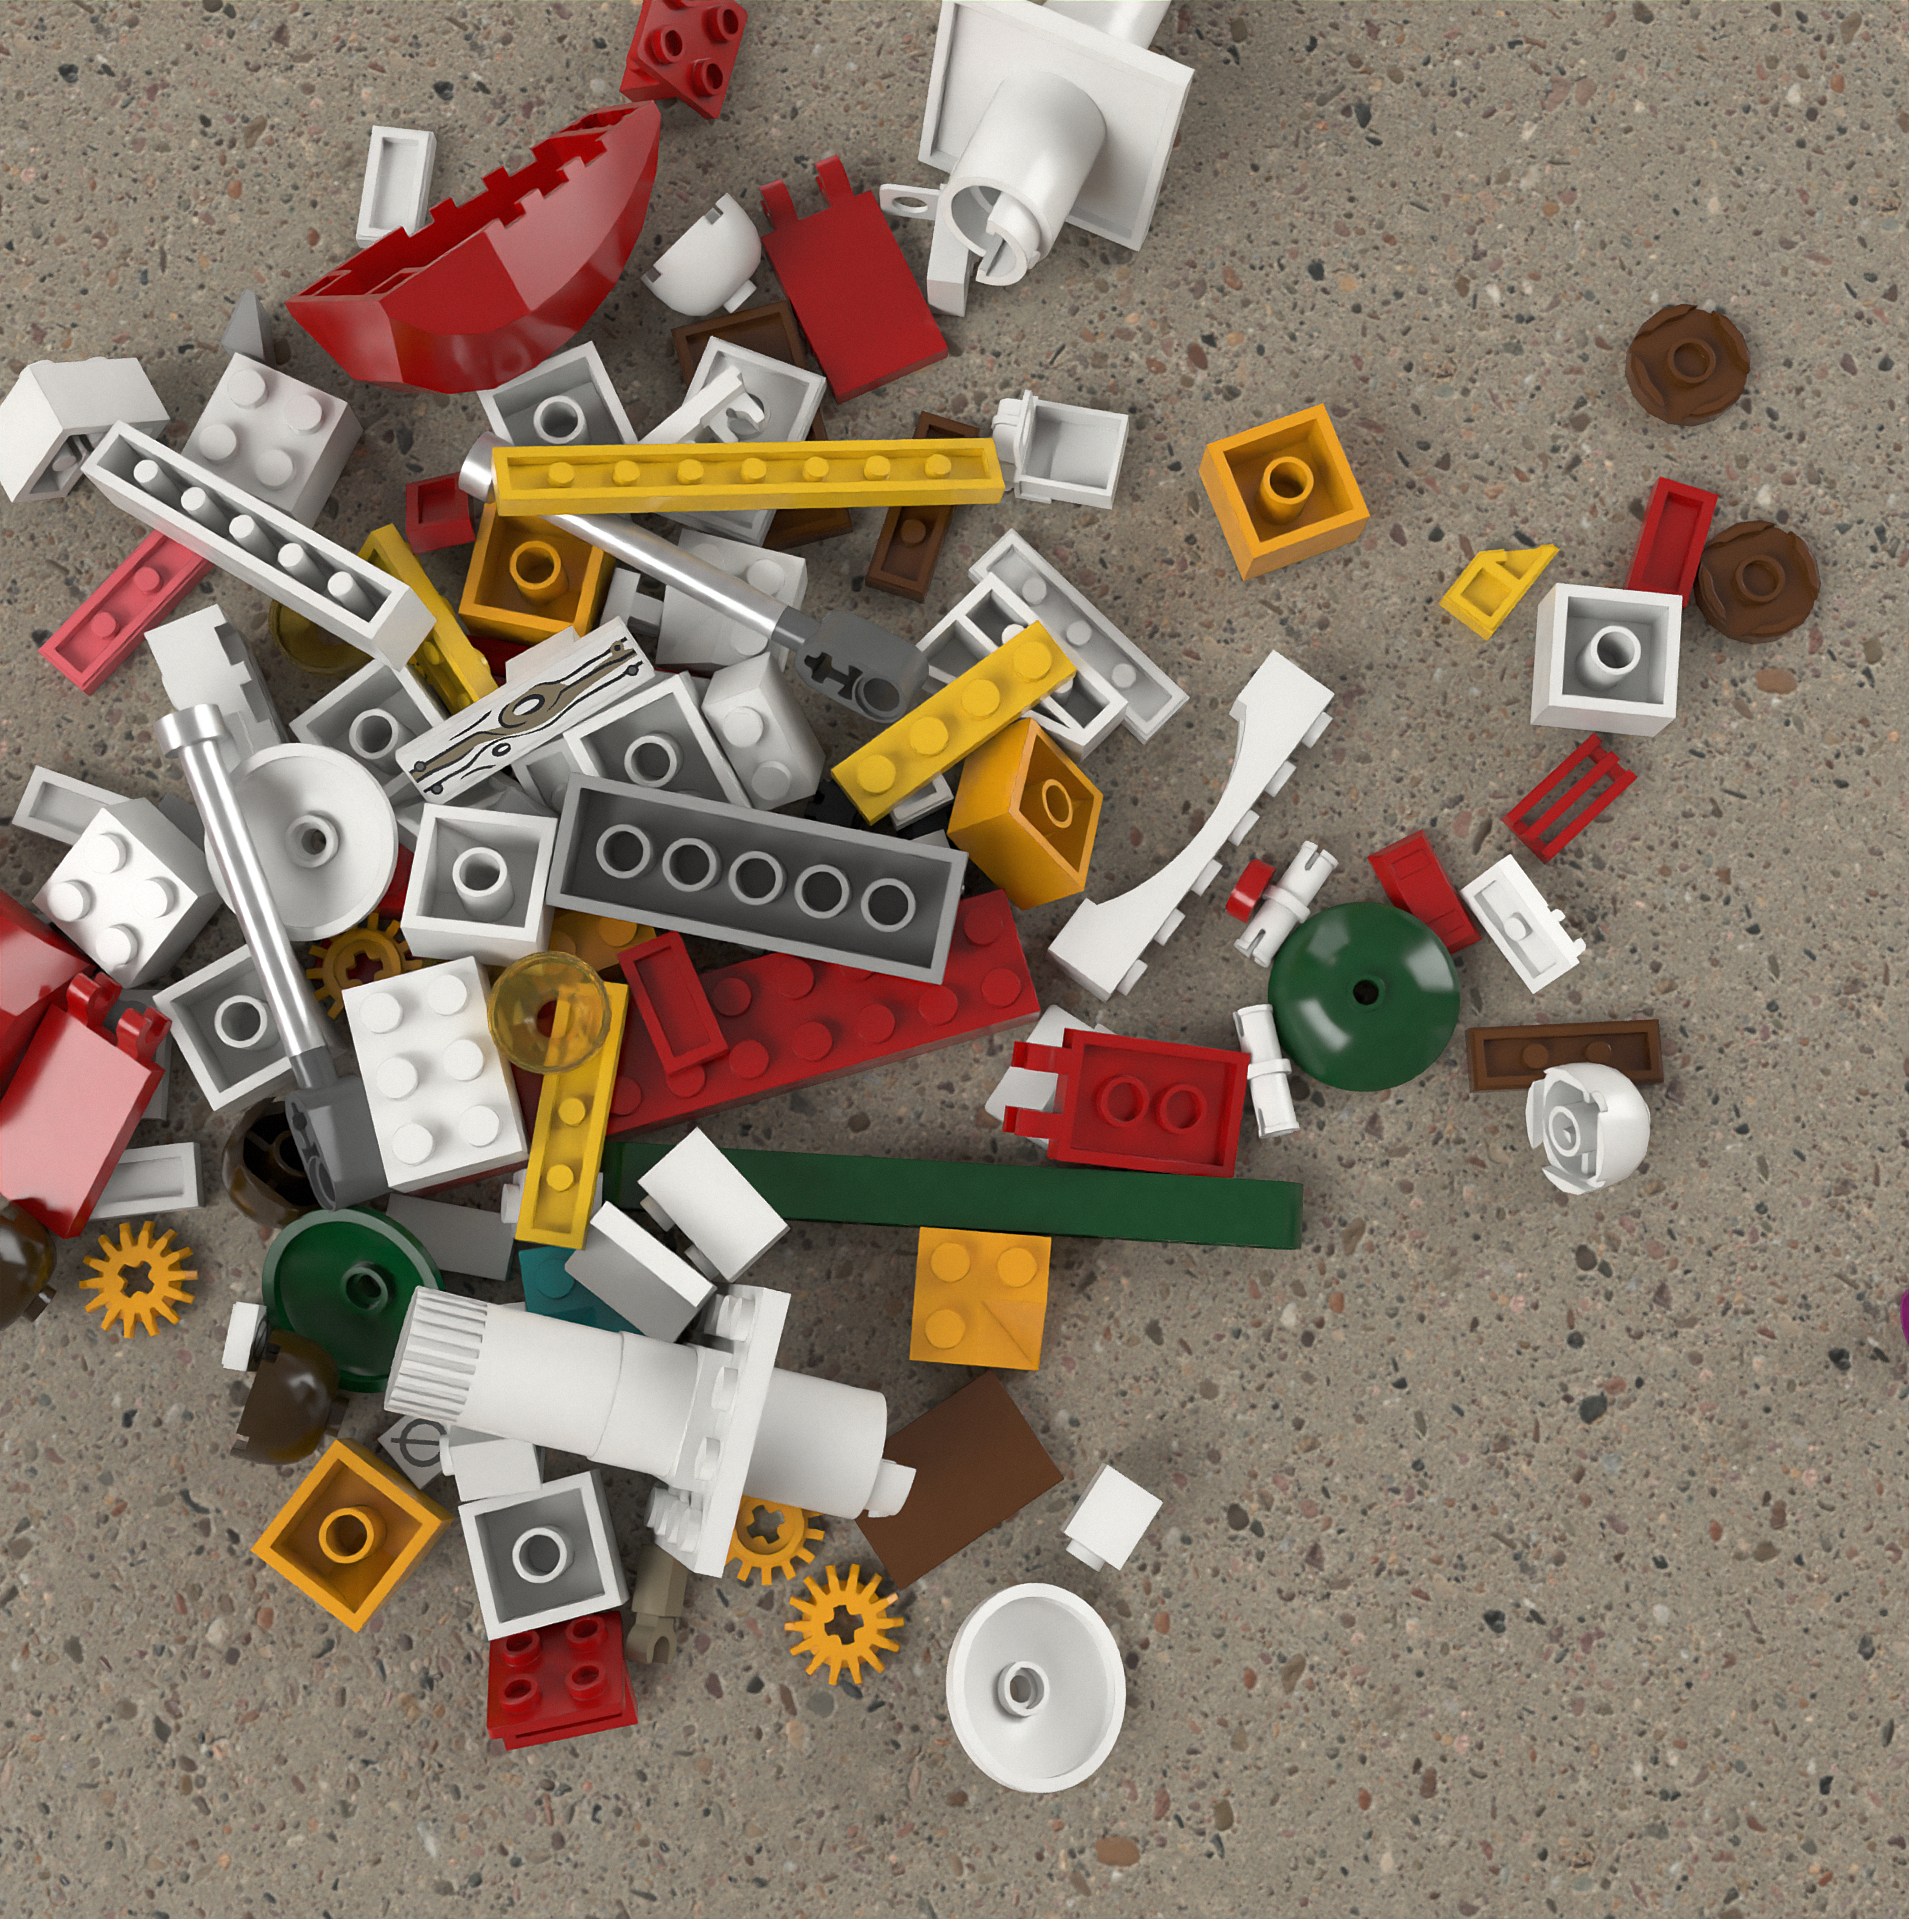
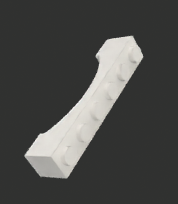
(1274, 716)

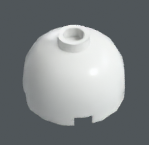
(709, 263)
(1589, 1124)

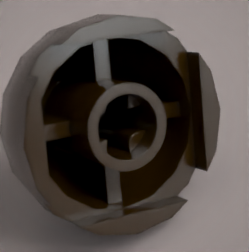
(265, 1168)
(25, 1265)
(290, 1403)

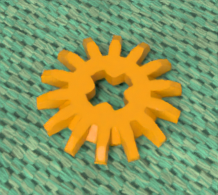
(342, 957)
(165, 1275)
(766, 1555)
(820, 1610)

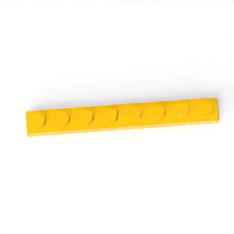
(744, 476)

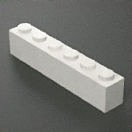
(260, 545)

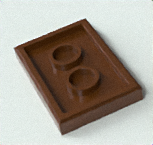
(972, 1472)

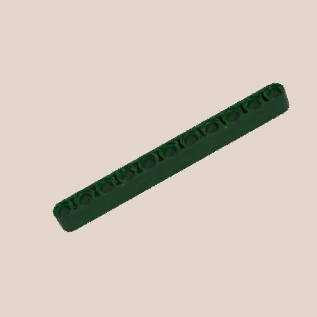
(994, 1197)

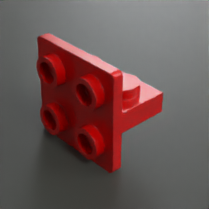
(684, 52)
(559, 1682)

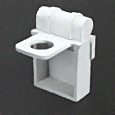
(949, 260)
(1059, 450)

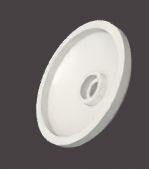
(288, 797)
(1065, 1680)

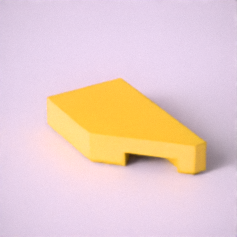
(1494, 586)

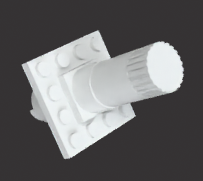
(1050, 123)
(695, 1416)

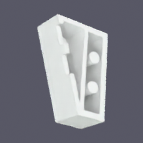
(989, 616)
(213, 662)

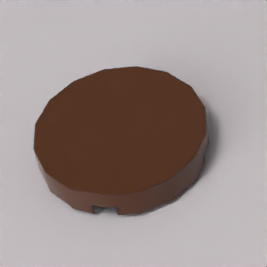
(1687, 365)
(1756, 582)

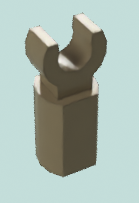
(657, 1601)

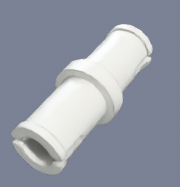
(1286, 903)
(1266, 1071)

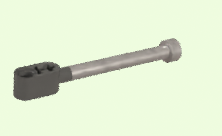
(837, 656)
(329, 1112)

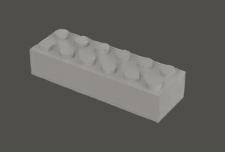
(756, 878)

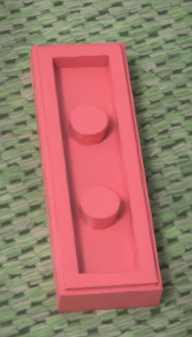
(123, 609)

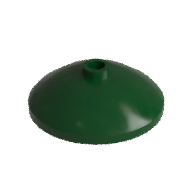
(1356, 1043)
(323, 1289)

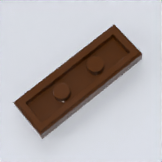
(915, 534)
(1517, 1055)

